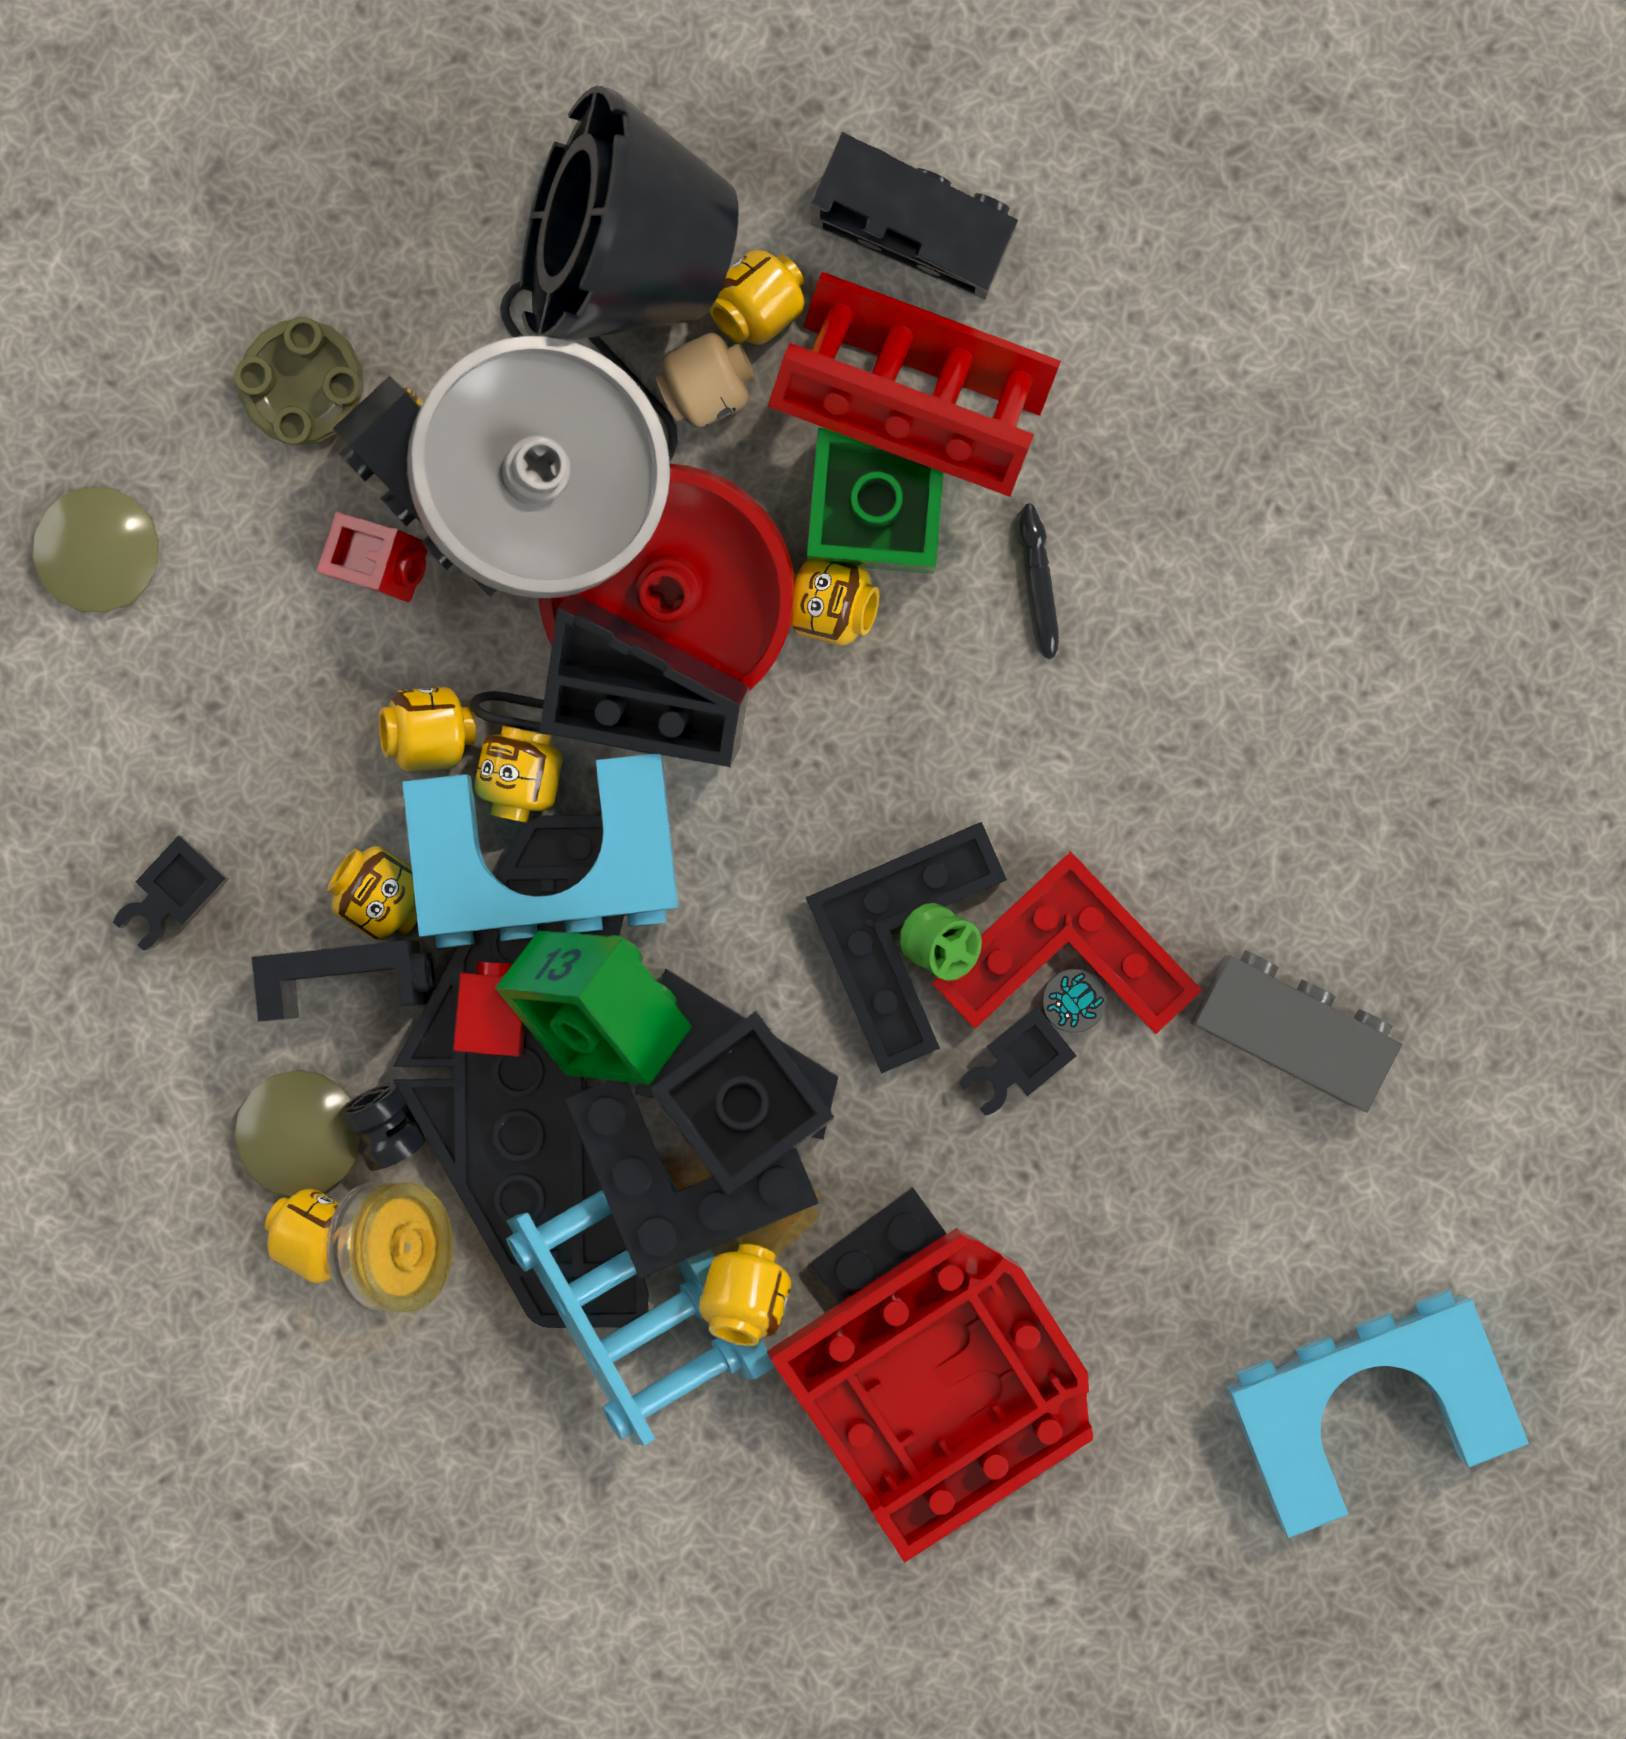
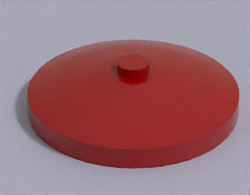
(706, 579)

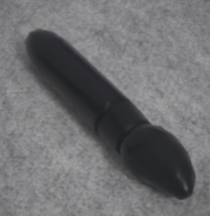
(1038, 578)

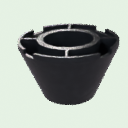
(624, 227)

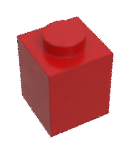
(483, 1016)

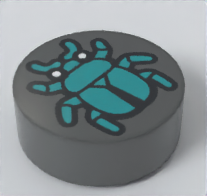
(1074, 1000)

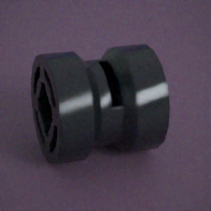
(382, 1126)

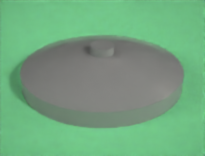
(538, 467)

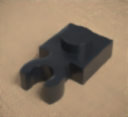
(176, 886)
(1026, 1056)

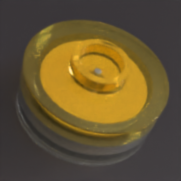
(390, 1247)

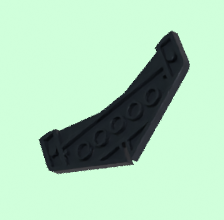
(505, 1117)

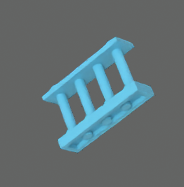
(626, 1412)

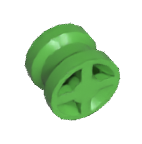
(940, 941)

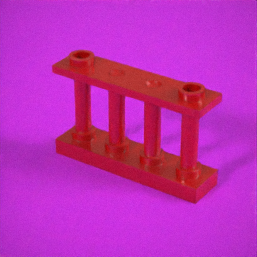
(899, 417)

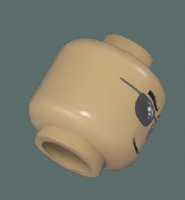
(705, 380)

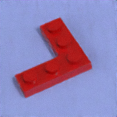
(1078, 910)

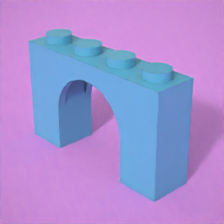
(462, 896)
(1285, 1404)

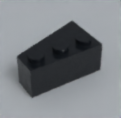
(912, 216)
(378, 445)
(637, 690)

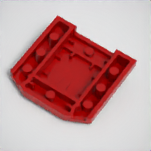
(940, 1388)

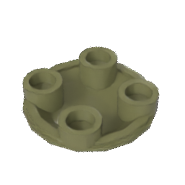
(299, 381)
(96, 549)
(294, 1133)

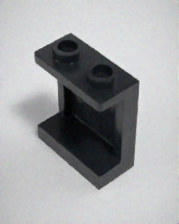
(277, 973)

